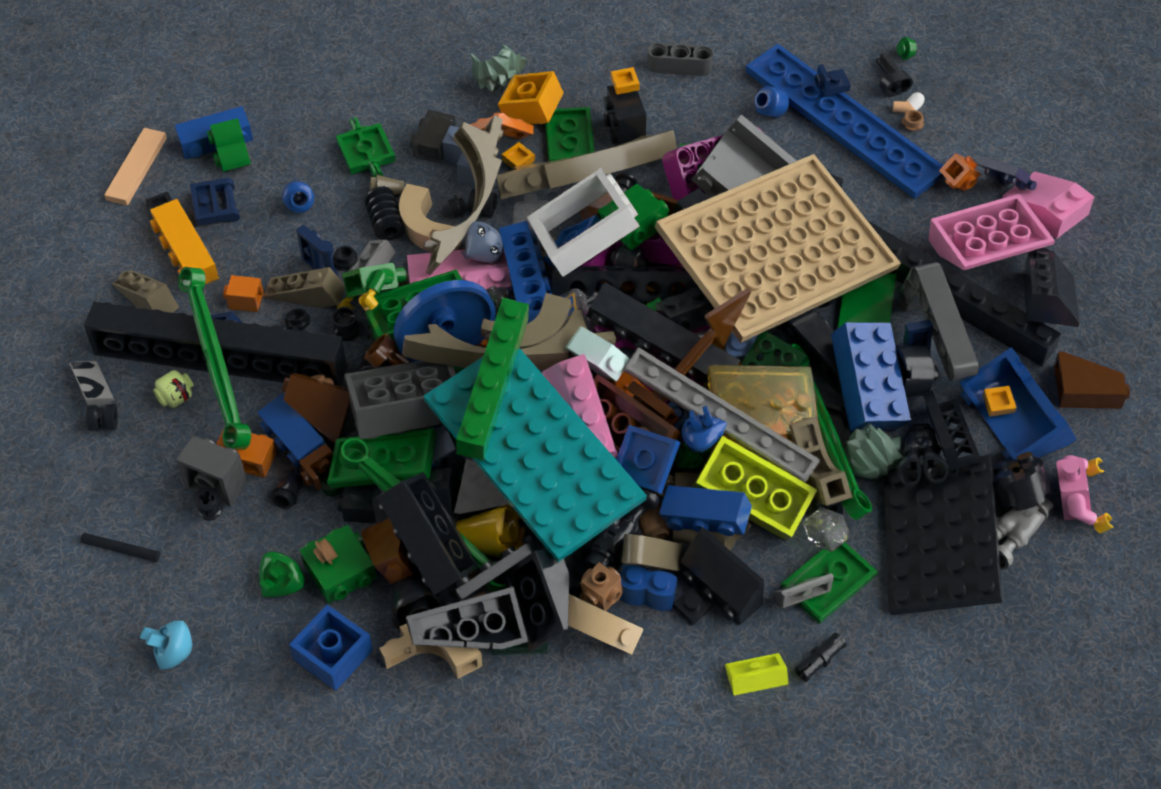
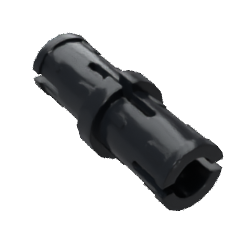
(820, 656)

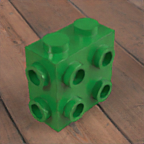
(648, 210)
(348, 571)

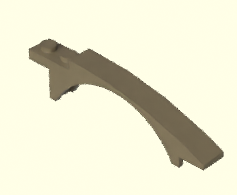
(481, 155)
(575, 169)
(445, 349)

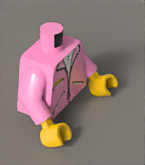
(1075, 491)

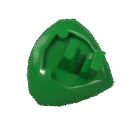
(279, 575)

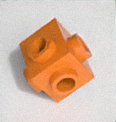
(960, 172)

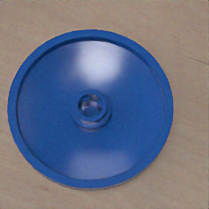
(453, 306)

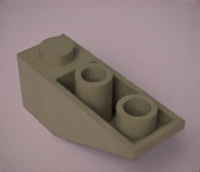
(309, 288)
(145, 291)

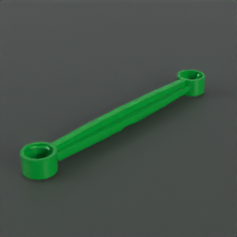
(235, 433)
(385, 481)
(859, 504)

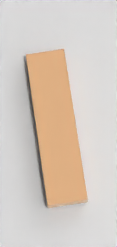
(135, 166)

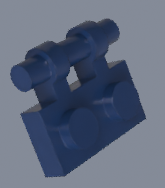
(1007, 173)

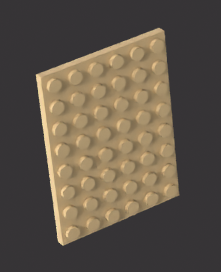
(781, 237)

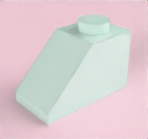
(600, 354)

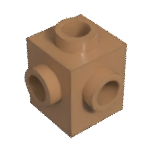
(601, 586)

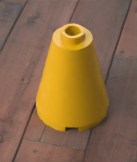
(493, 530)

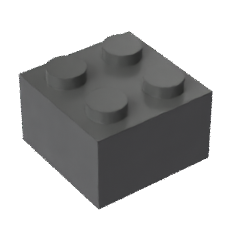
(207, 464)

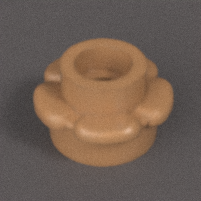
(913, 120)
(325, 551)

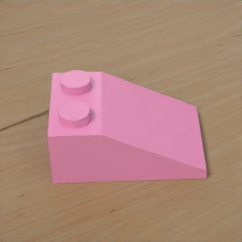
(1055, 202)

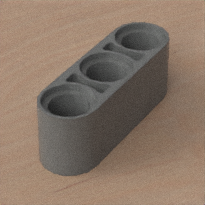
(680, 59)

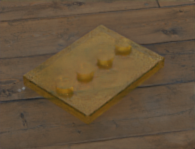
(766, 393)

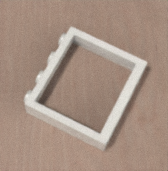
(596, 237)

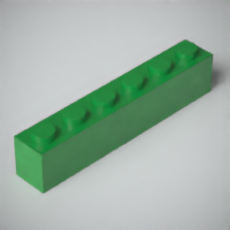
(492, 379)

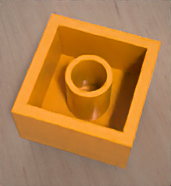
(531, 97)

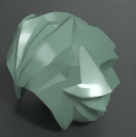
(497, 70)
(872, 452)

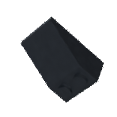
(542, 596)

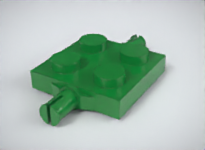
(365, 148)

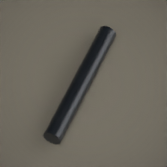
(120, 547)

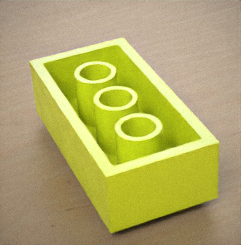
(775, 495)

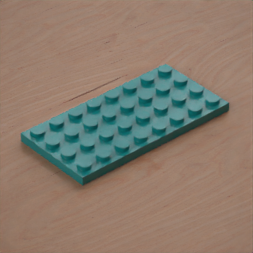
(544, 458)

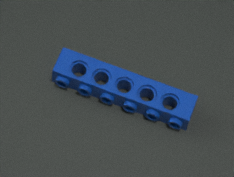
(524, 266)

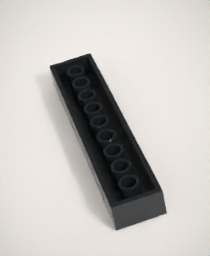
(246, 348)

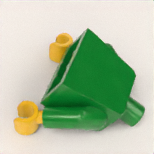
(370, 282)

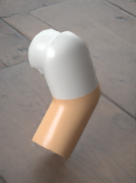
(914, 102)

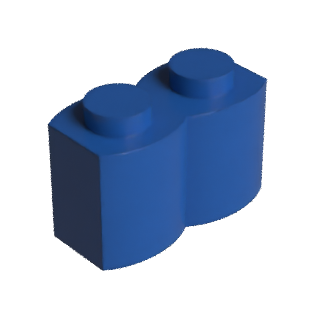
(652, 588)

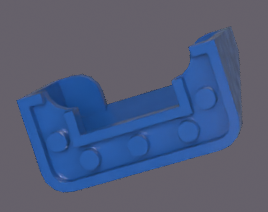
(1034, 425)

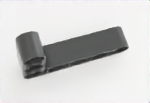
(928, 290)

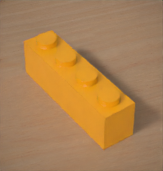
(181, 239)

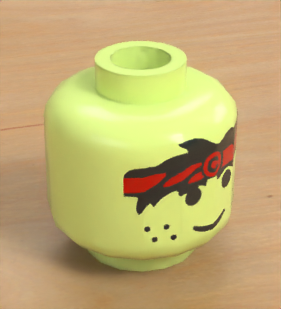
(173, 389)

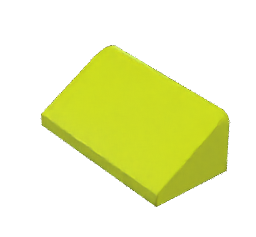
(757, 674)

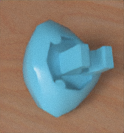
(170, 643)

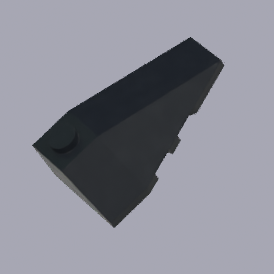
(478, 622)

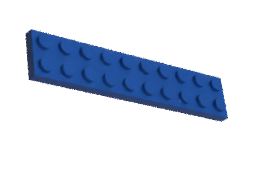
(848, 122)

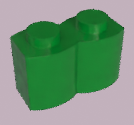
(229, 145)

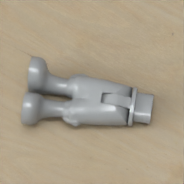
(1019, 528)

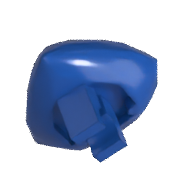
(702, 431)

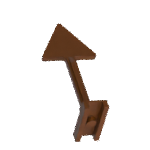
(721, 325)

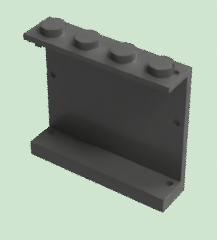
(740, 158)

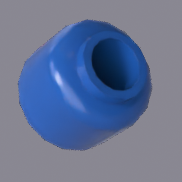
(771, 102)
(305, 199)

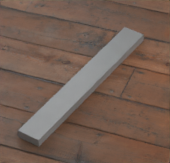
(739, 425)

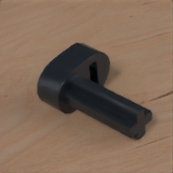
(895, 80)

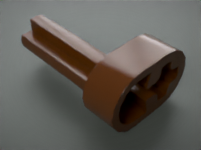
(383, 350)

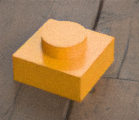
(625, 80)
(518, 155)
(999, 401)

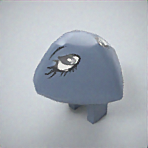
(483, 243)

